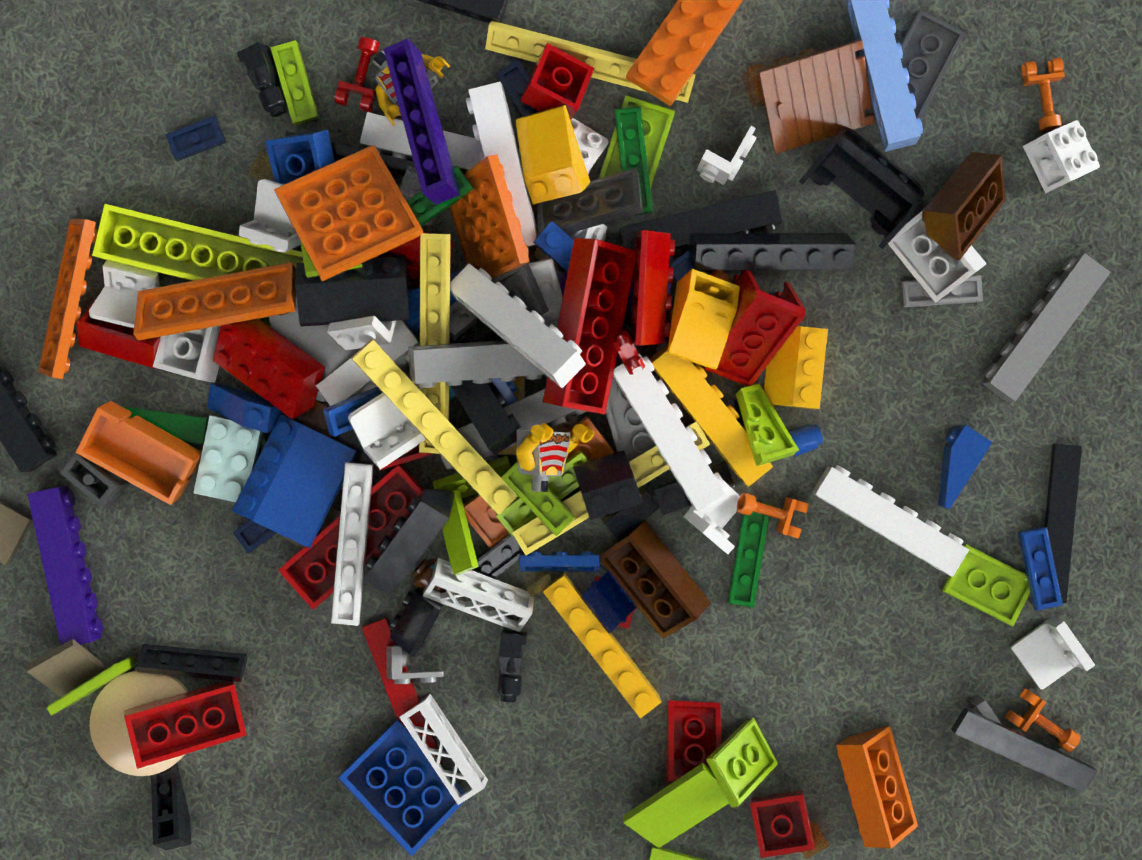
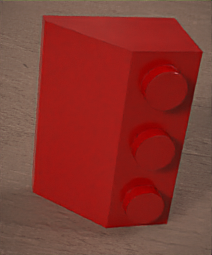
(115, 340)

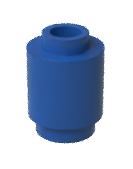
(806, 438)

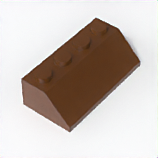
(966, 203)
(654, 580)

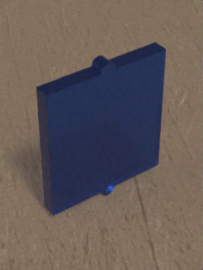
(608, 602)

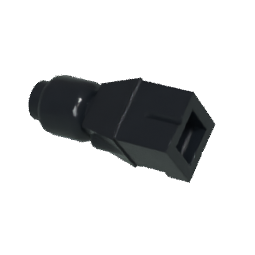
(264, 77)
(510, 661)

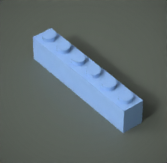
(886, 76)

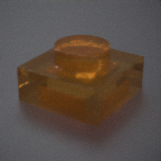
(820, 841)

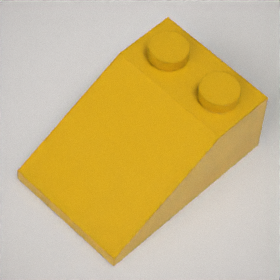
(550, 155)

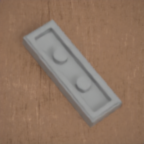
(967, 292)

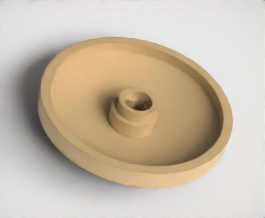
(108, 722)

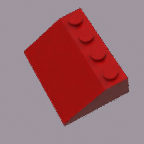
(650, 287)

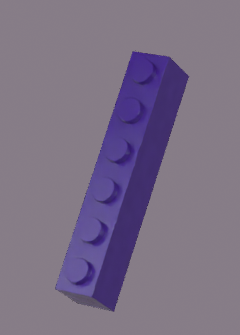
(421, 122)
(65, 565)

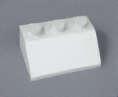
(930, 263)
(189, 353)

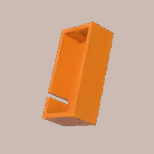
(139, 452)

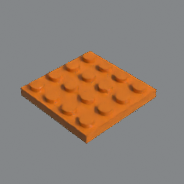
(348, 212)
(488, 222)

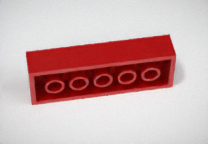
(590, 315)
(314, 568)

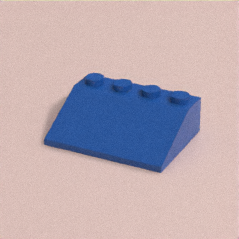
(294, 481)
(400, 788)

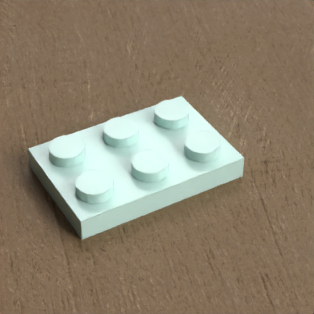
(226, 459)

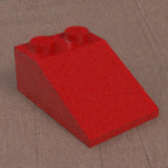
(691, 736)

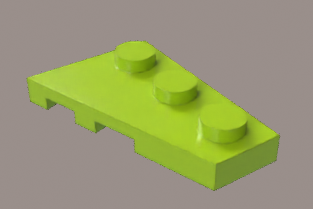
(764, 427)

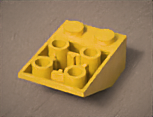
(702, 318)

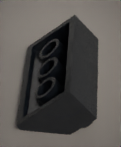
(375, 289)
(409, 540)

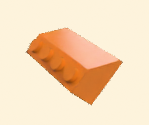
(877, 787)

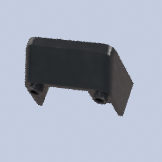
(869, 180)

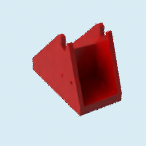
(758, 329)

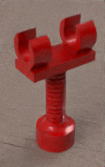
(368, 48)
(627, 351)

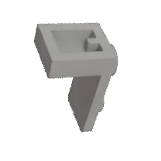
(397, 659)

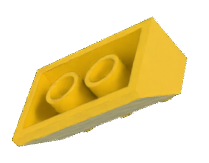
(797, 370)

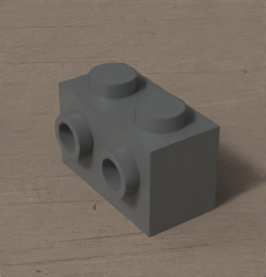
(94, 480)

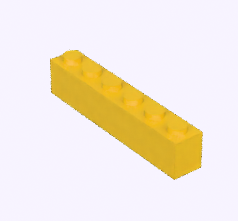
(713, 417)
(602, 646)

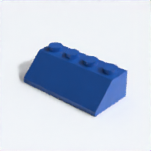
(299, 155)

